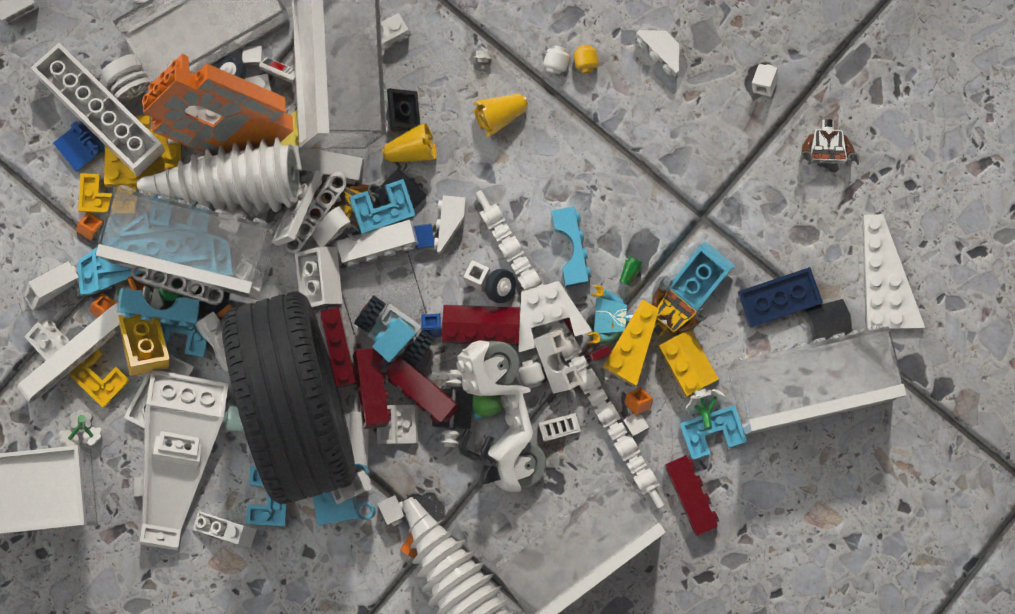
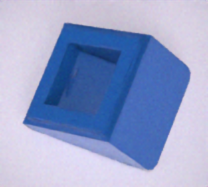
(424, 235)
(432, 324)

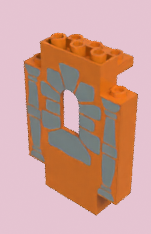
(245, 109)

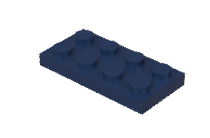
(780, 297)

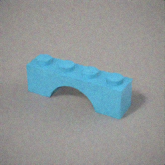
(566, 223)
(133, 303)

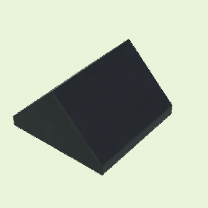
(403, 109)
(829, 319)

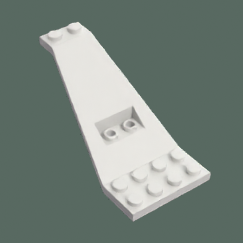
(183, 414)

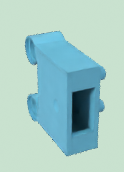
(329, 512)

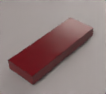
(599, 353)

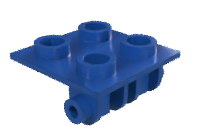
(79, 145)

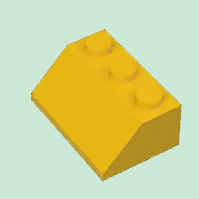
(687, 363)

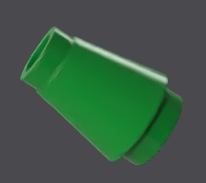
(630, 270)

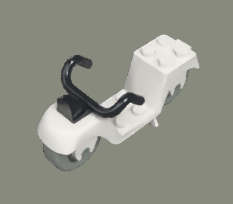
(512, 460)

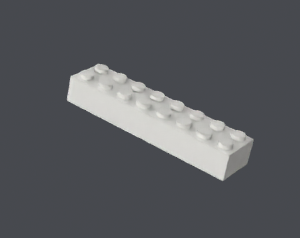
(98, 109)

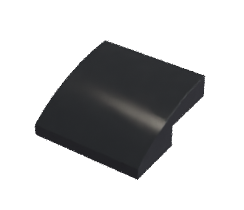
(415, 193)

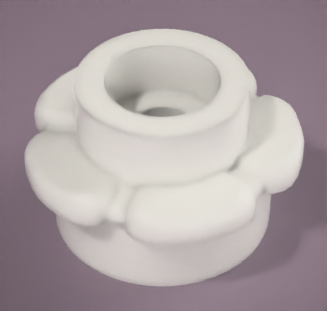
(483, 56)

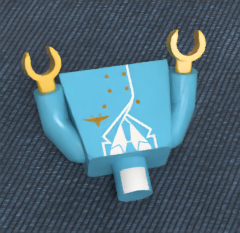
(609, 316)

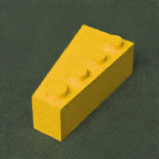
(632, 346)

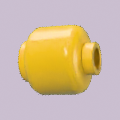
(586, 59)

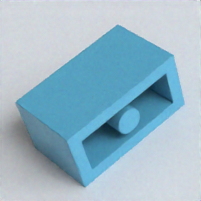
(394, 339)

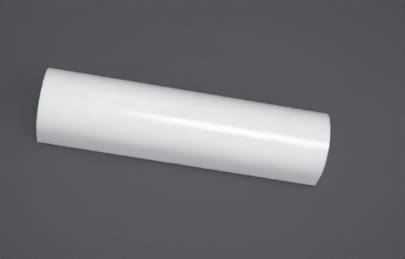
(359, 440)

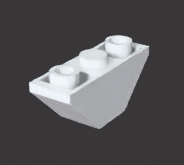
(661, 48)

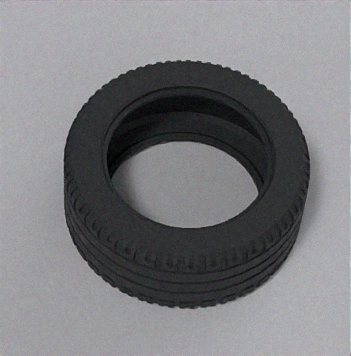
(287, 398)

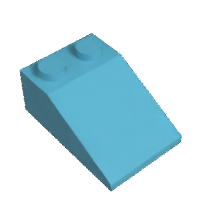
(701, 276)

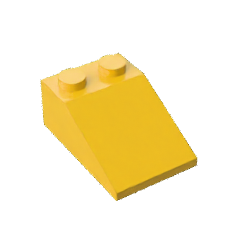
(143, 345)

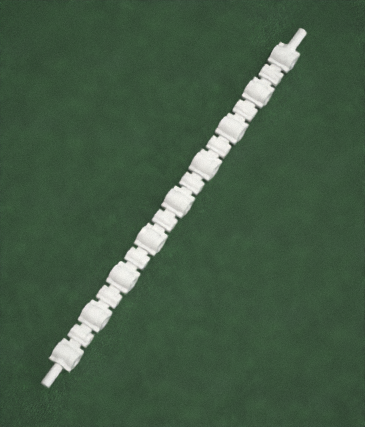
(606, 412)

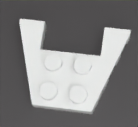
(544, 306)

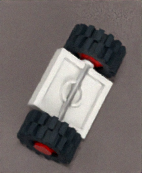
(370, 314)

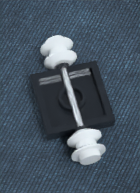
(462, 416)

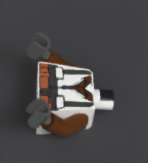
(828, 146)

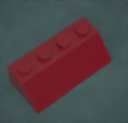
(486, 323)

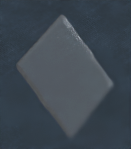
(388, 279)

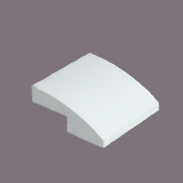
(402, 427)

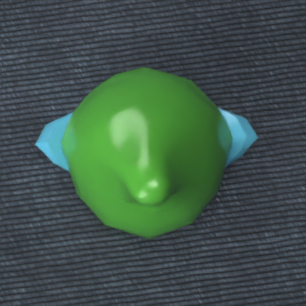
(486, 406)

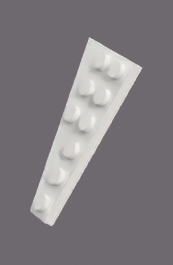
(886, 285)

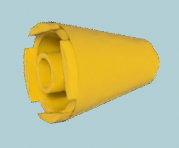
(498, 112)
(411, 146)

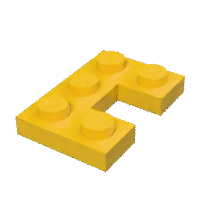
(90, 197)
(100, 390)

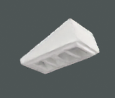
(542, 425)

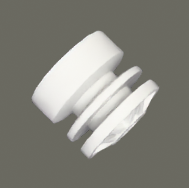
(126, 78)

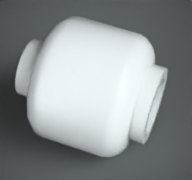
(556, 60)
(531, 374)

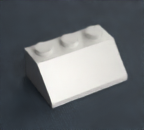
(319, 276)

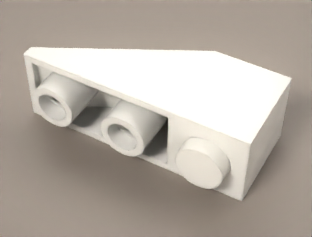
(452, 216)
(224, 529)

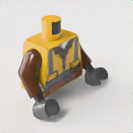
(344, 203)
(674, 312)

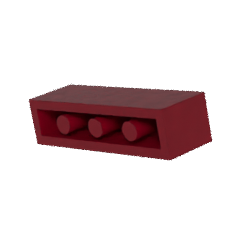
(338, 347)
(370, 388)
(422, 389)
(691, 495)

